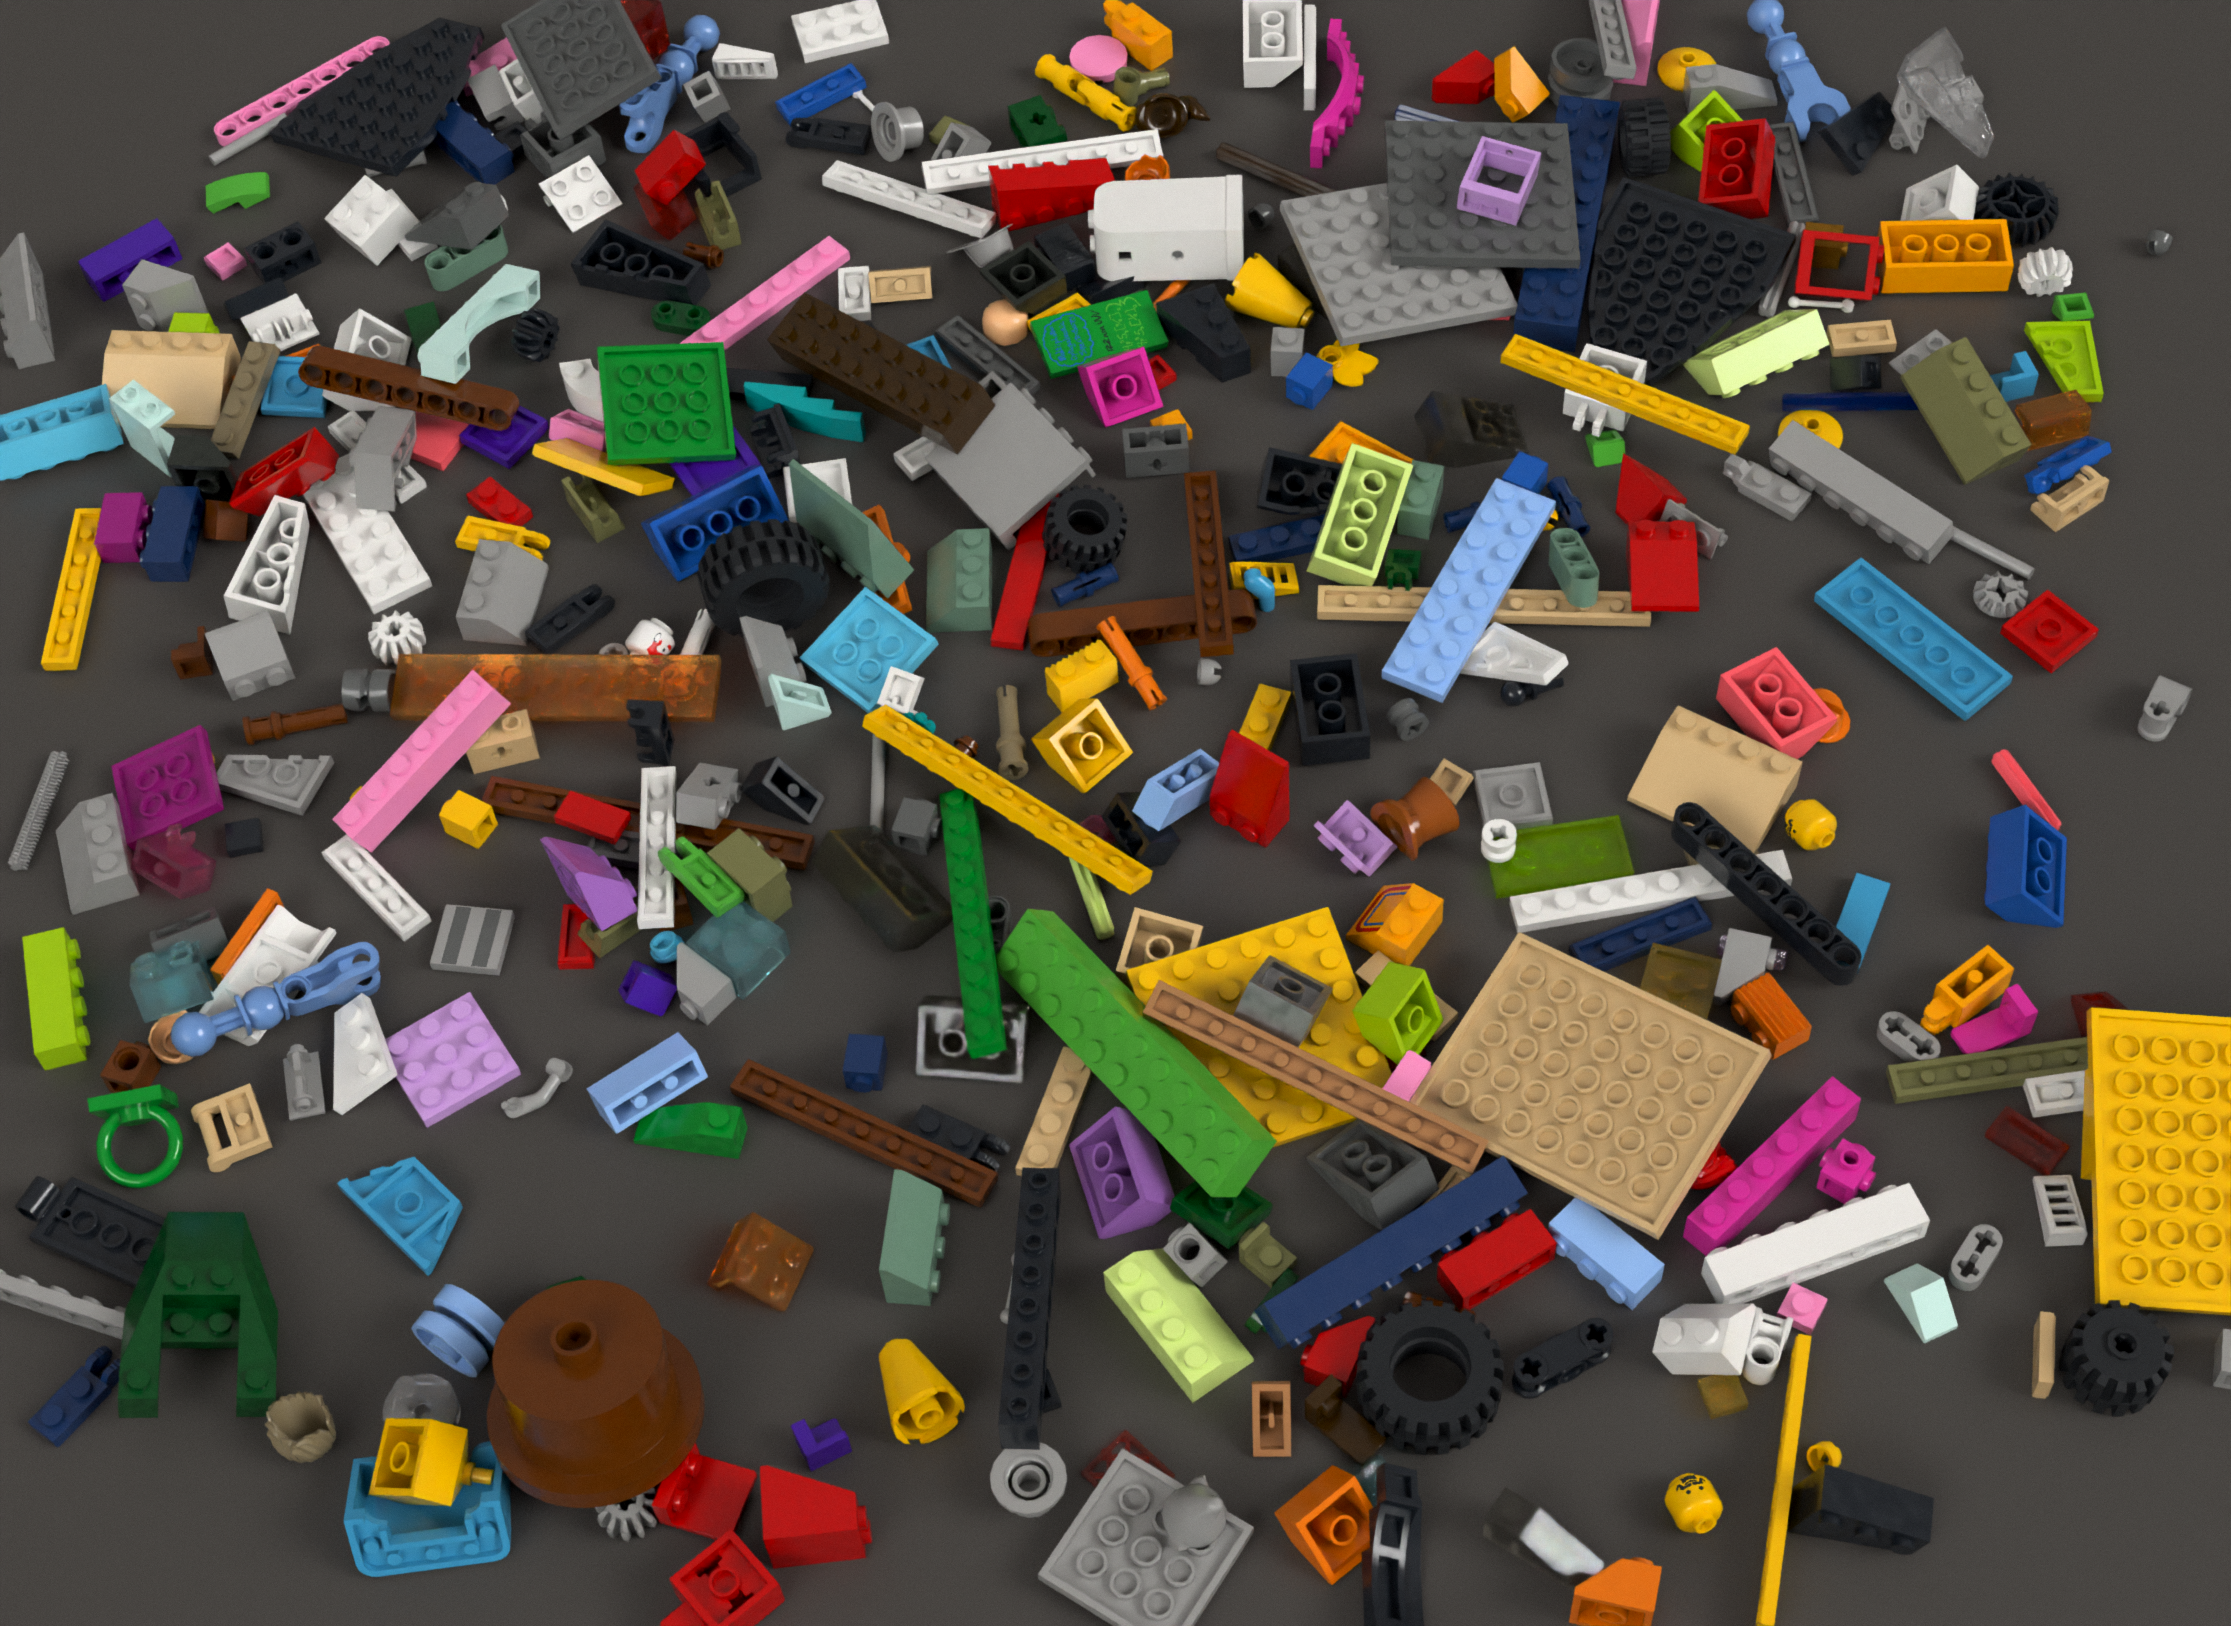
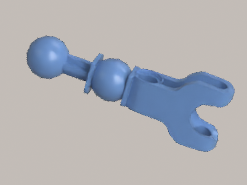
(676, 67)
(1799, 82)
(263, 1007)

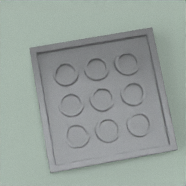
(1120, 1555)

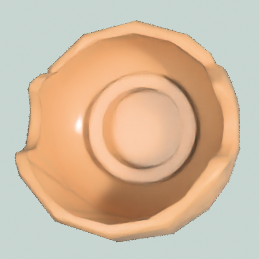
(1004, 323)
(161, 1041)

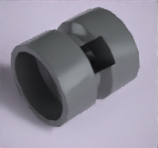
(368, 690)

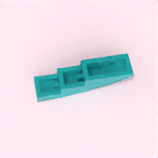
(806, 413)

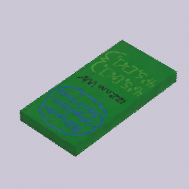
(1097, 331)

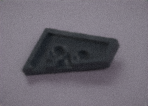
(1859, 132)

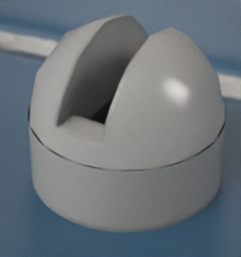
(1205, 672)

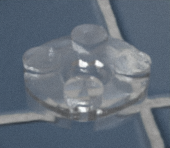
(423, 1389)

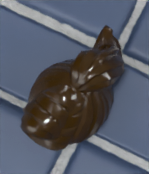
(1168, 113)

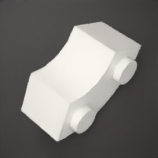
(583, 387)

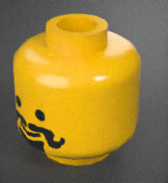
(1810, 824)
(1693, 1503)

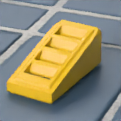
(1267, 569)

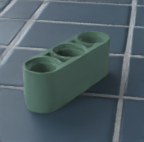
(454, 265)
(1573, 567)

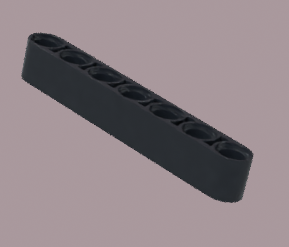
(1771, 907)

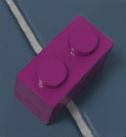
(122, 527)

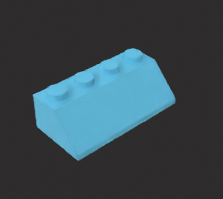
(57, 432)

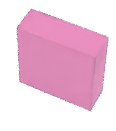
(225, 261)

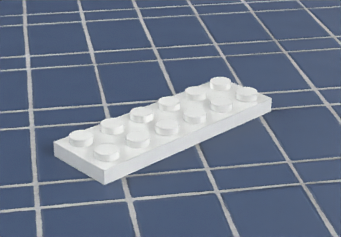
(366, 541)

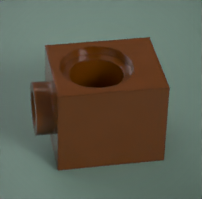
(125, 1056)

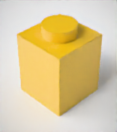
(468, 819)

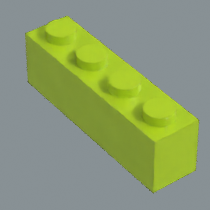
(55, 998)

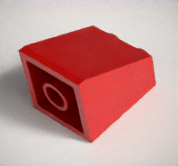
(810, 1520)

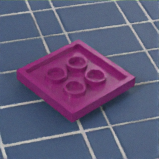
(167, 785)

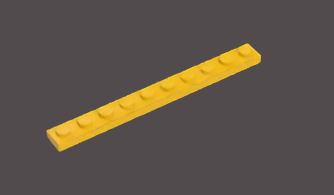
(1008, 799)

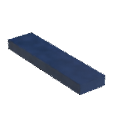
(1636, 937)

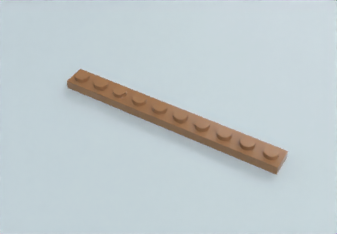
(1316, 1077)

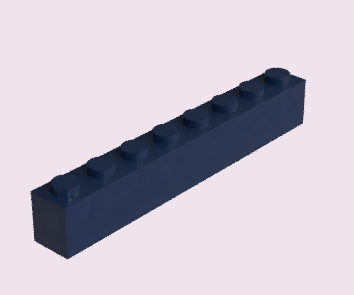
(1390, 1252)

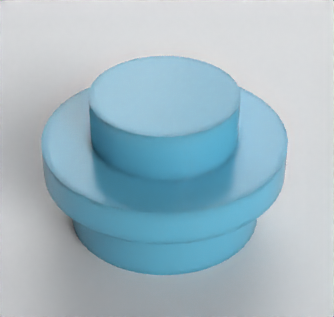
(664, 947)

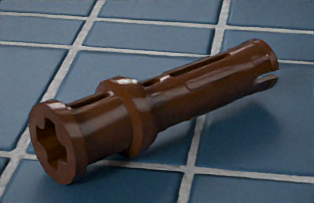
(278, 725)

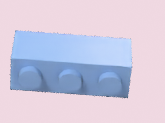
(1176, 790)
(647, 1082)
(1605, 1253)

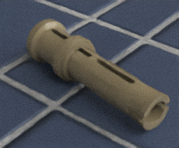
(1010, 744)

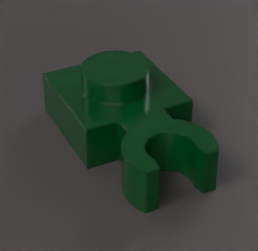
(1402, 567)

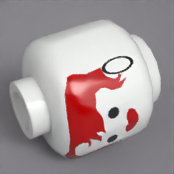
(650, 638)

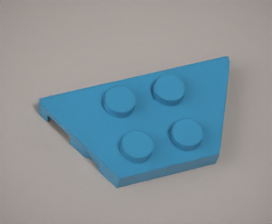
(407, 1208)

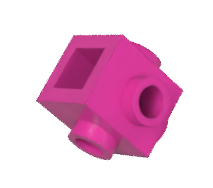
(1846, 1171)

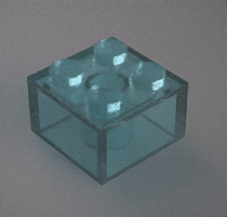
(741, 946)
(171, 980)

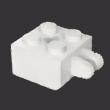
(1591, 410)

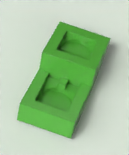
(241, 188)

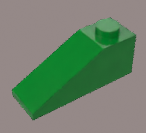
(695, 1128)

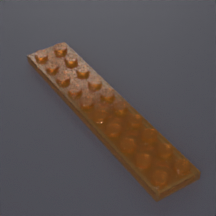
(564, 685)

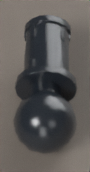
(1514, 692)

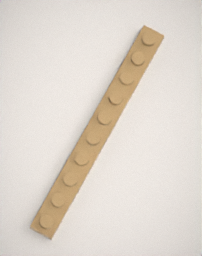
(1517, 606)

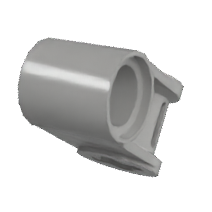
(2162, 708)

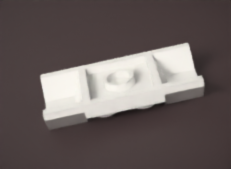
(273, 954)

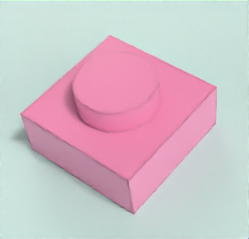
(1803, 1307)

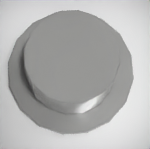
(895, 130)
(1028, 1480)

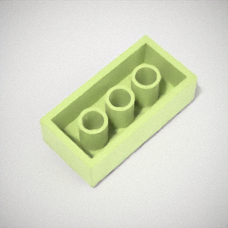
(1360, 517)

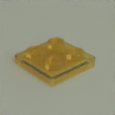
(1681, 978)

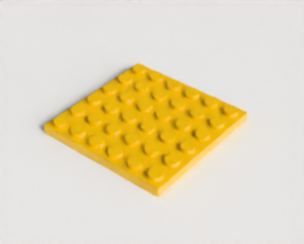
(1220, 976)

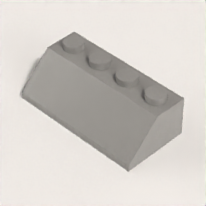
(24, 306)

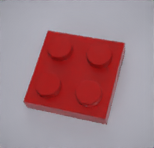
(2049, 631)

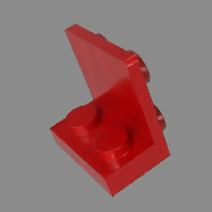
(704, 1495)

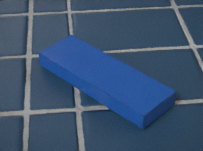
(821, 93)

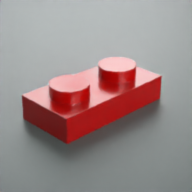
(498, 503)

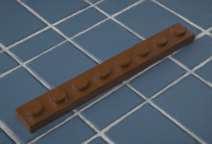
(1208, 564)
(864, 1133)

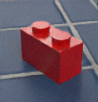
(670, 167)

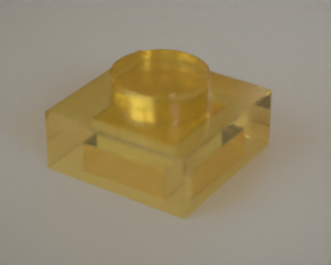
(1722, 1395)

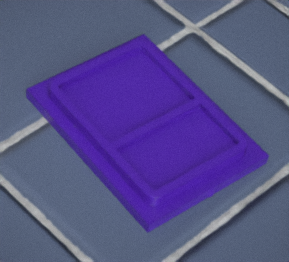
(704, 474)

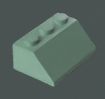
(960, 582)
(913, 1240)

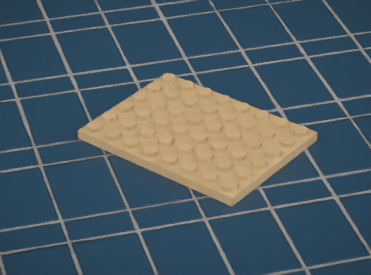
(1591, 1083)

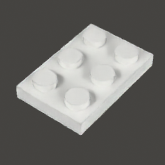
(839, 29)

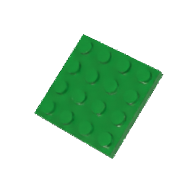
(665, 403)

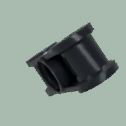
(1562, 1358)

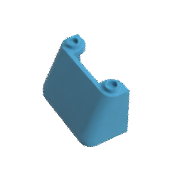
(415, 1538)

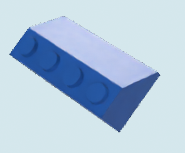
(689, 527)

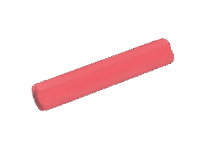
(2023, 787)

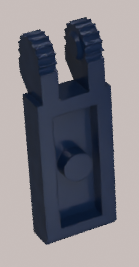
(77, 1398)

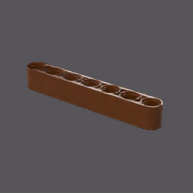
(407, 389)
(1141, 622)

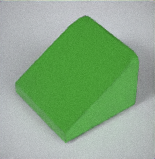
(2072, 307)
(1606, 448)

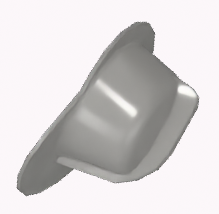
(989, 248)

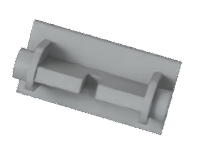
(1707, 535)
(303, 1083)

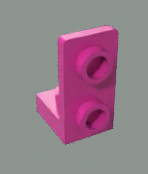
(1999, 1026)

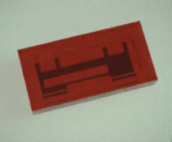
(2027, 1141)

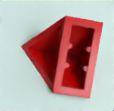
(1643, 492)

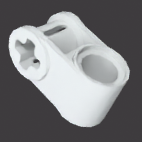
(1766, 1341)

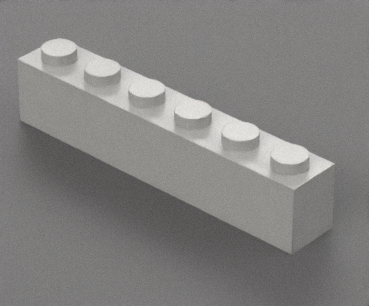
(1860, 492)

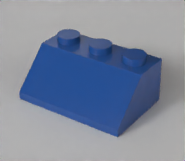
(2026, 869)

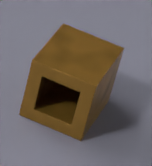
(1827, 253)

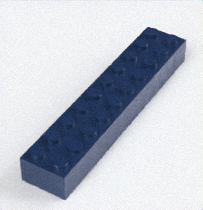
(1555, 297)

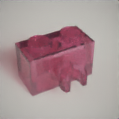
(174, 862)

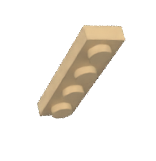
(1056, 1113)

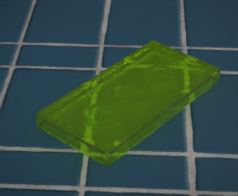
(1563, 857)

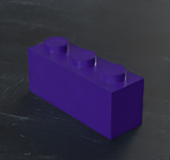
(111, 265)

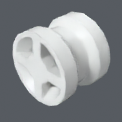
(1503, 848)

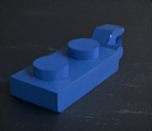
(2066, 462)

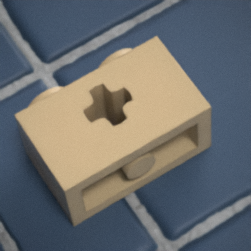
(504, 743)

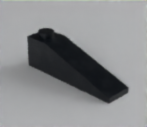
(1296, 483)

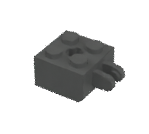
(554, 155)

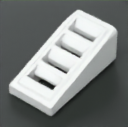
(734, 61)
(2059, 1235)

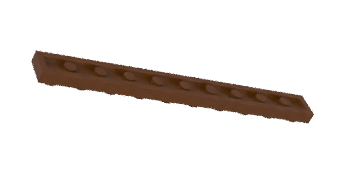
(542, 802)

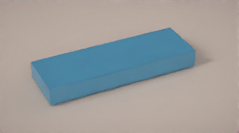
(1862, 911)

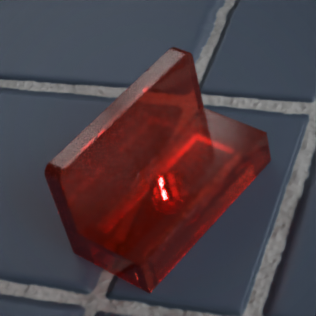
(669, 218)

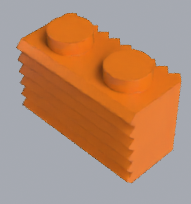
(1770, 1016)

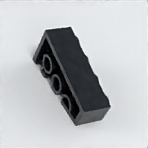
(638, 267)

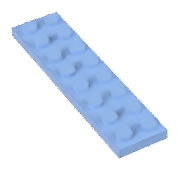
(1468, 590)

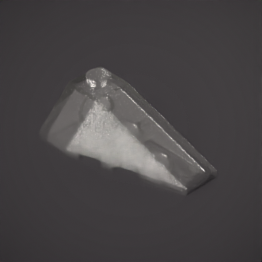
(1939, 86)

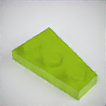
(2069, 355)

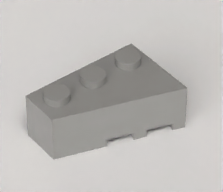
(381, 454)

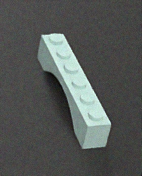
(505, 294)

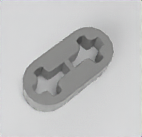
(1908, 1039)
(1968, 1253)

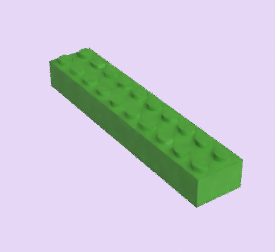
(1134, 1054)

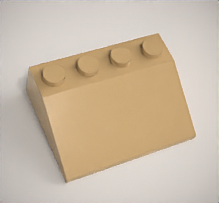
(179, 368)
(1721, 771)

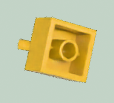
(424, 1463)

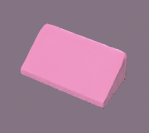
(578, 428)
(1408, 1075)

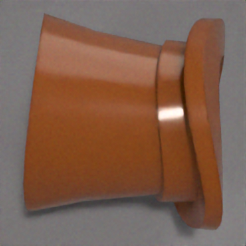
(1416, 817)

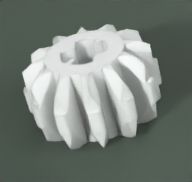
(2045, 272)
(396, 636)

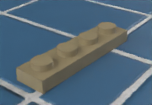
(244, 398)

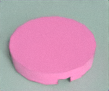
(1098, 57)

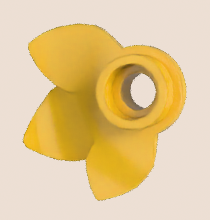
(1348, 363)

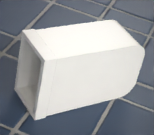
(1169, 229)

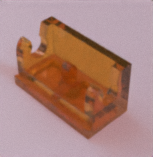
(2054, 419)

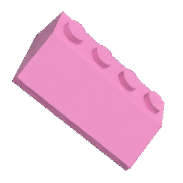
(1641, 25)

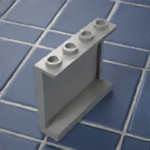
(1011, 464)

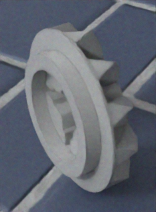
(1990, 601)

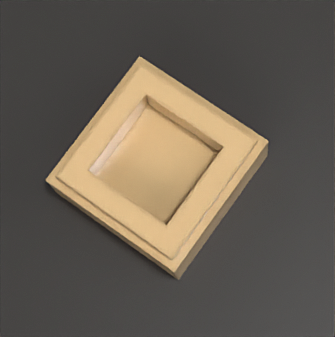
(1452, 780)

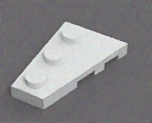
(1513, 657)
(360, 1054)

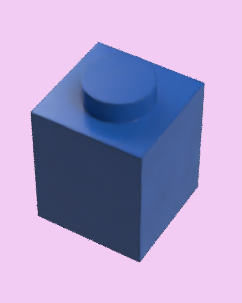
(1309, 381)
(1527, 472)

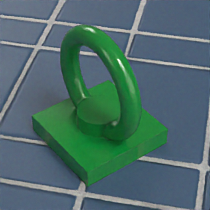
(131, 1109)

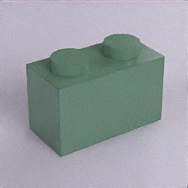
(1420, 500)

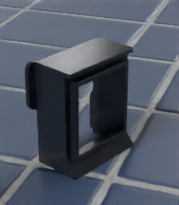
(715, 135)

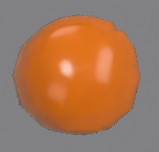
(1148, 168)

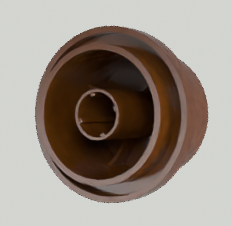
(591, 1396)

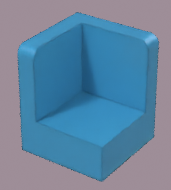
(2018, 381)

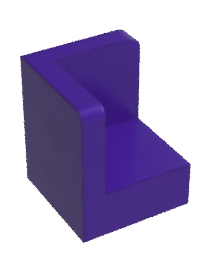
(647, 988)
(821, 1443)

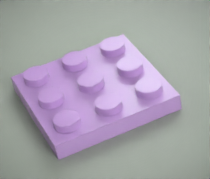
(450, 1059)

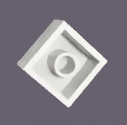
(371, 220)

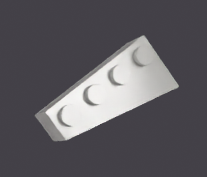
(271, 566)

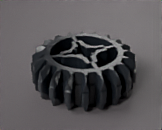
(2023, 202)

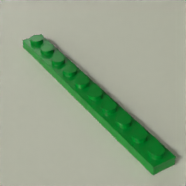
(972, 924)

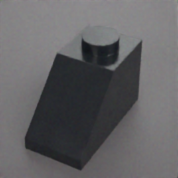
(782, 791)

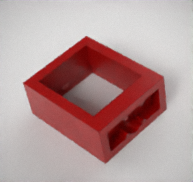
(1872, 282)

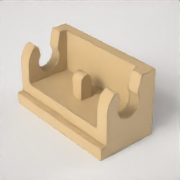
(2071, 499)

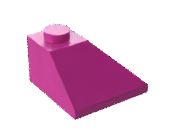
(1120, 386)

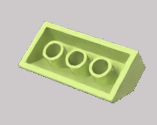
(1758, 351)
(1176, 1321)

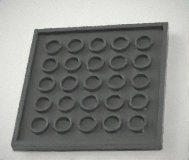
(1423, 187)

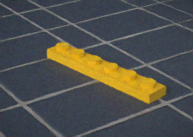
(73, 594)

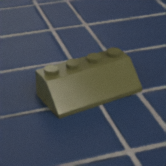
(1966, 411)

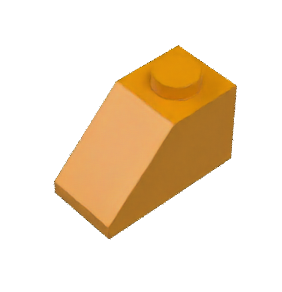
(1516, 85)

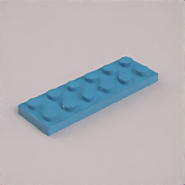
(1913, 639)

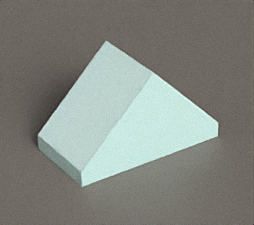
(797, 701)
(1923, 1301)

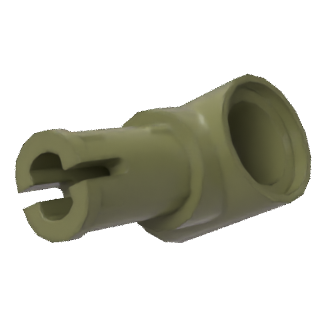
(1131, 83)

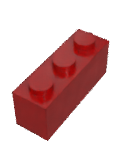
(1495, 1260)

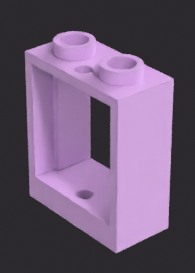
(1492, 201)

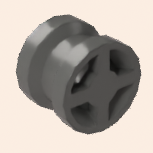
(1407, 719)

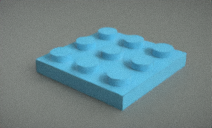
(863, 646)

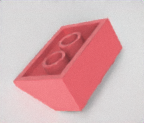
(1774, 704)

